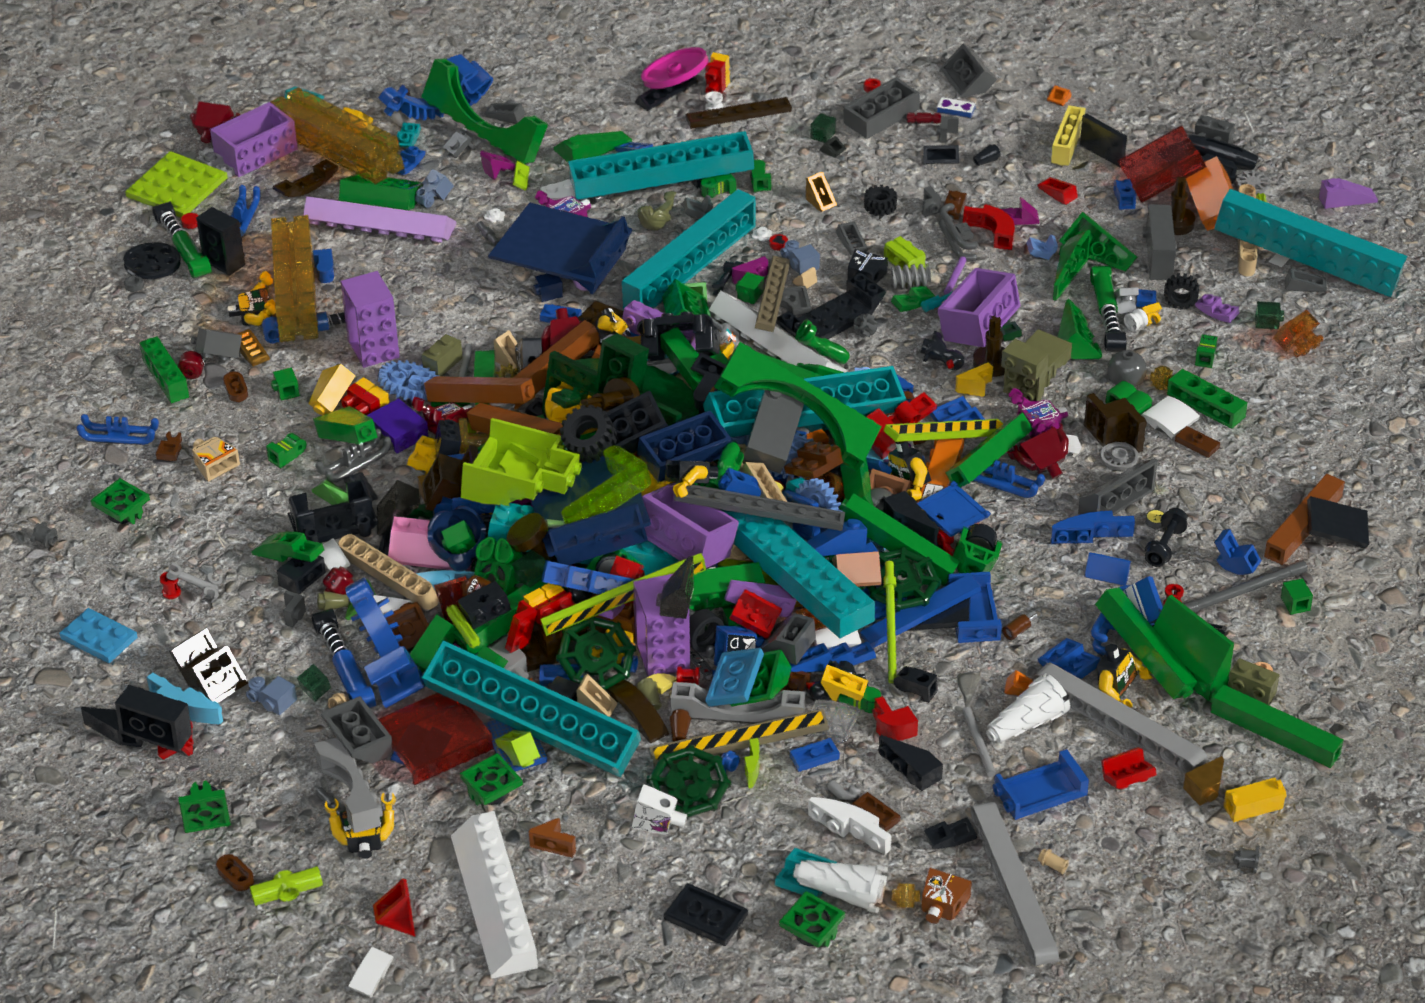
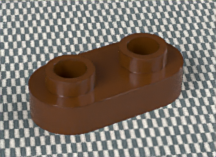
(235, 386)
(238, 875)

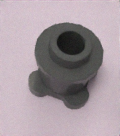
(44, 534)
(1247, 858)

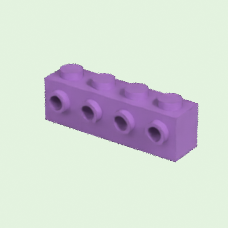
(638, 311)

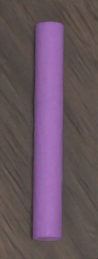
(955, 275)

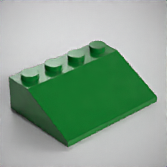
(387, 193)
(1197, 645)

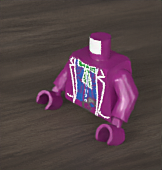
(566, 204)
(1039, 413)

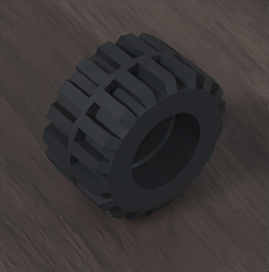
(581, 421)

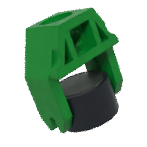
(976, 543)

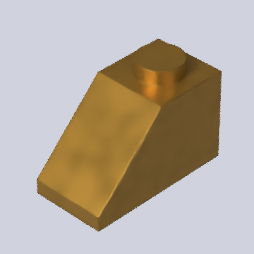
(1204, 781)

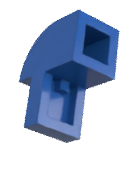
(1236, 558)

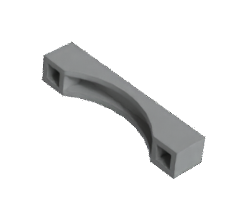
(692, 699)
(361, 805)

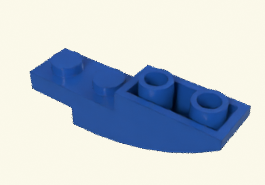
(1089, 525)

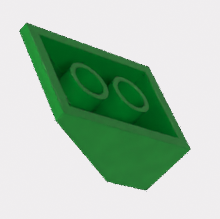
(771, 677)

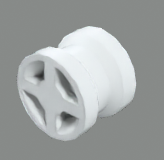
(713, 100)
(1135, 320)

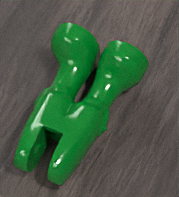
(825, 347)
(730, 458)
(500, 549)

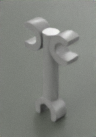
(210, 586)

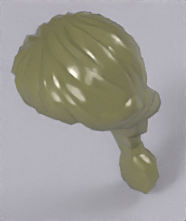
(658, 218)

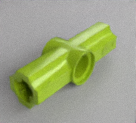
(286, 885)

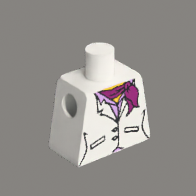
(656, 812)

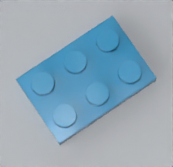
(98, 635)
(734, 677)

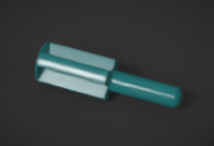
(934, 302)

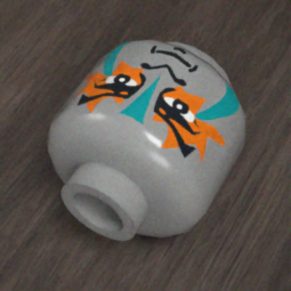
(729, 335)

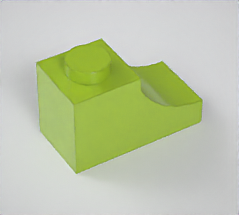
(519, 747)

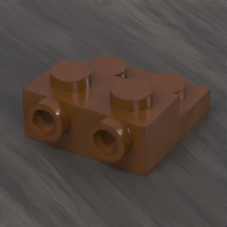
(814, 460)
(411, 624)

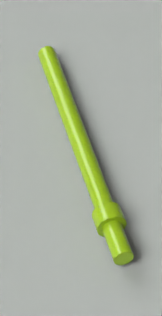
(890, 583)

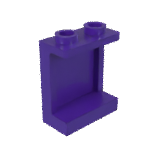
(399, 424)

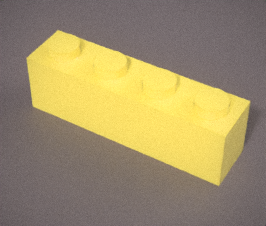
(1067, 136)

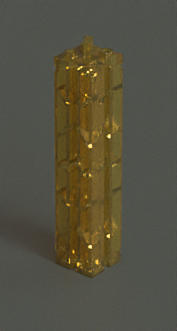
(341, 136)
(294, 279)

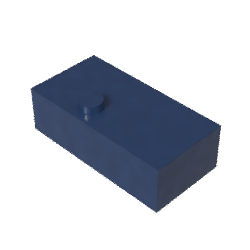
(690, 440)

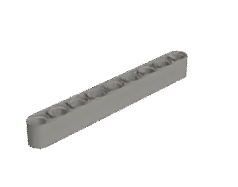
(1126, 721)
(1014, 884)

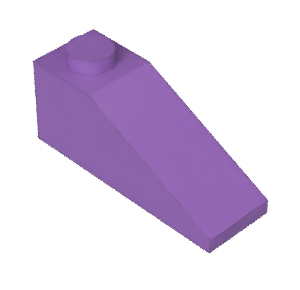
(1344, 193)
(769, 592)

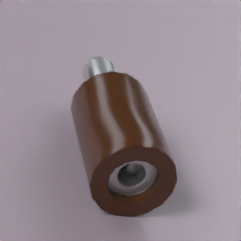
(1018, 626)

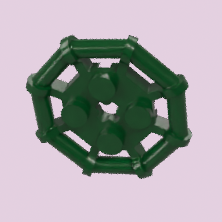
(913, 581)
(599, 641)
(693, 771)

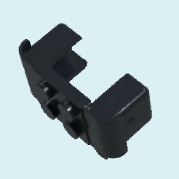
(704, 327)
(334, 520)

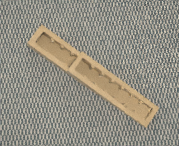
(765, 481)

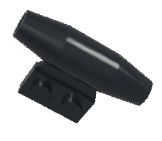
(1230, 155)

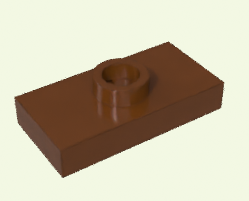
(1197, 441)
(887, 817)

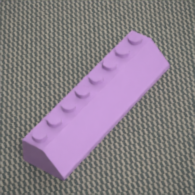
(379, 218)

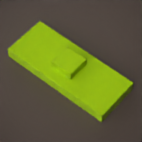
(521, 175)

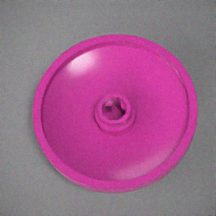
(674, 68)

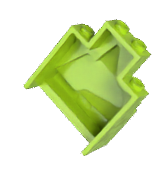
(518, 465)

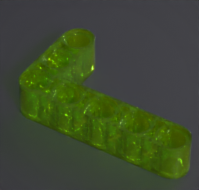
(629, 479)

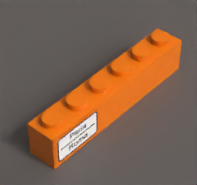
(943, 457)

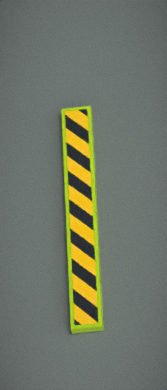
(942, 430)
(607, 600)

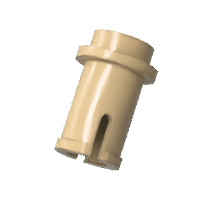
(1052, 860)

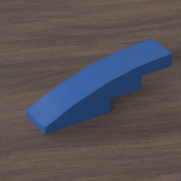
(581, 578)
(818, 656)

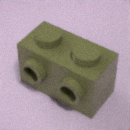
(443, 355)
(1254, 681)

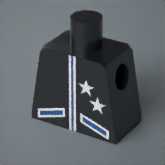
(869, 264)
(527, 351)

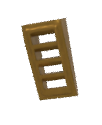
(250, 347)

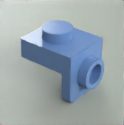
(1042, 249)

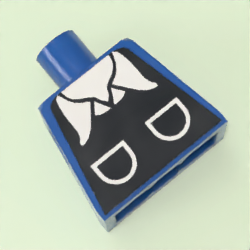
(734, 639)

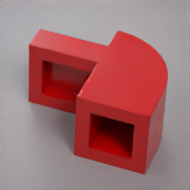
(895, 724)

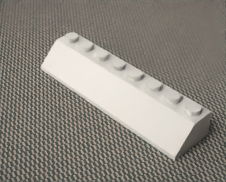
(778, 343)
(494, 896)

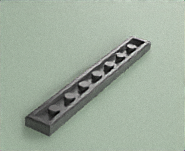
(763, 507)

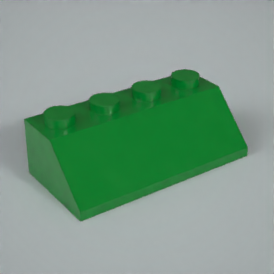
(682, 298)

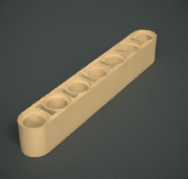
(1246, 251)
(389, 571)

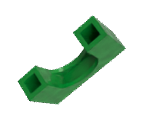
(433, 637)

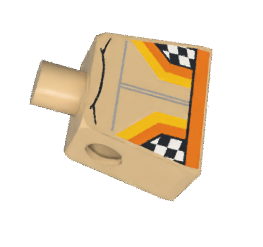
(214, 457)

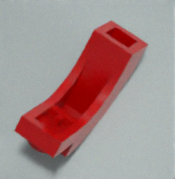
(994, 220)

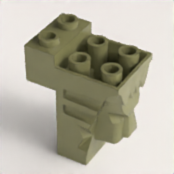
(1034, 363)

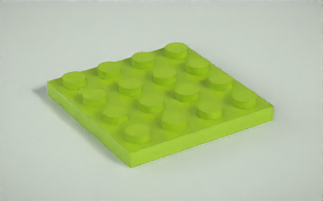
(178, 181)

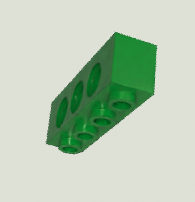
(164, 369)
(1207, 398)

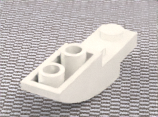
(846, 818)

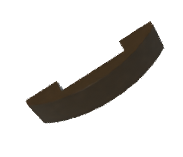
(321, 174)
(640, 709)

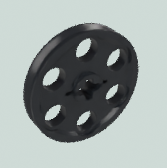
(152, 260)

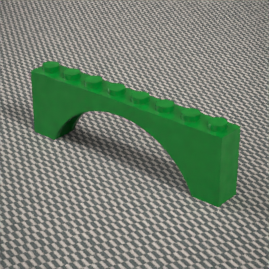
(445, 93)
(753, 371)

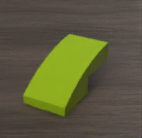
(752, 762)

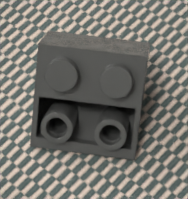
(791, 636)

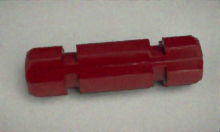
(924, 117)

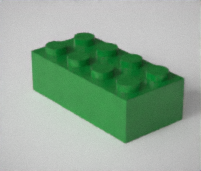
(713, 583)

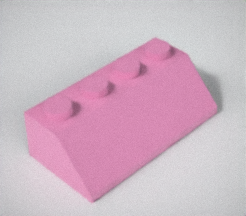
(411, 546)

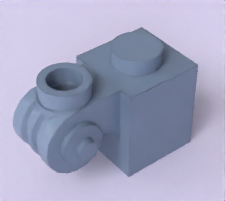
(433, 185)
(801, 258)
(275, 696)

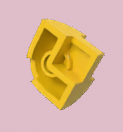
(423, 455)

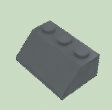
(968, 72)
(359, 730)

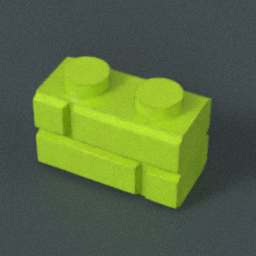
(903, 253)

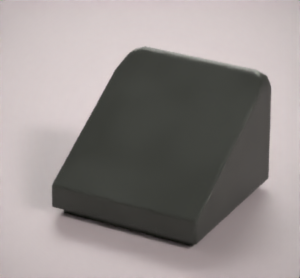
(833, 147)

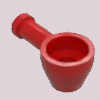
(944, 542)

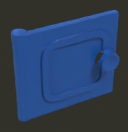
(955, 508)

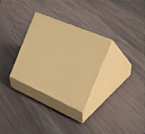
(807, 278)

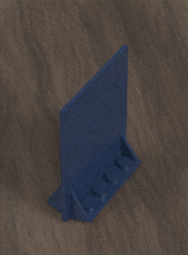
(563, 244)
(594, 534)

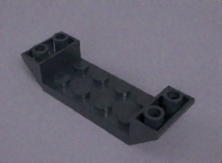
(838, 314)

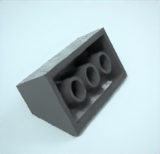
(1121, 489)

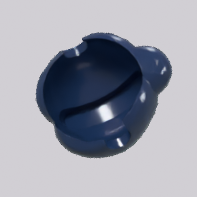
(446, 519)

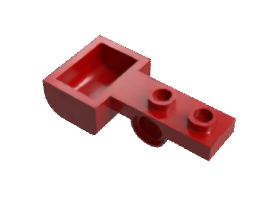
(905, 413)

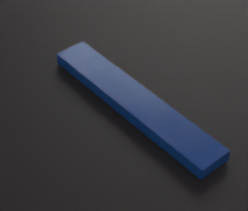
(910, 617)

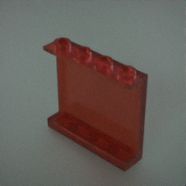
(1160, 163)
(436, 735)

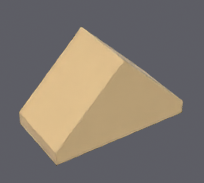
(505, 349)
(595, 697)

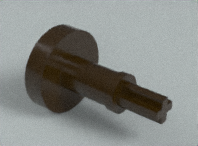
(1182, 217)
(993, 350)
(615, 393)
(528, 534)

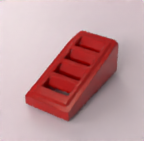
(1059, 190)

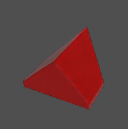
(394, 909)

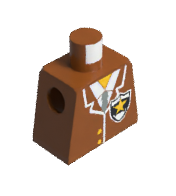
(944, 895)

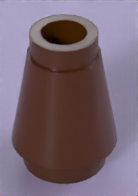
(679, 724)

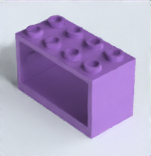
(254, 138)
(970, 306)
(370, 319)
(688, 528)
(659, 639)

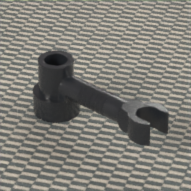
(727, 268)

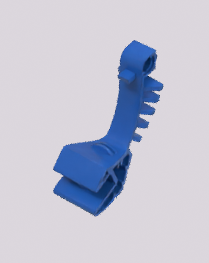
(473, 81)
(395, 670)

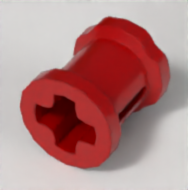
(170, 587)
(1178, 591)
(688, 675)

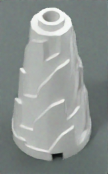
(1032, 708)
(855, 884)

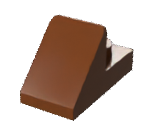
(550, 839)

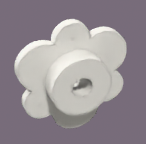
(494, 215)
(761, 234)

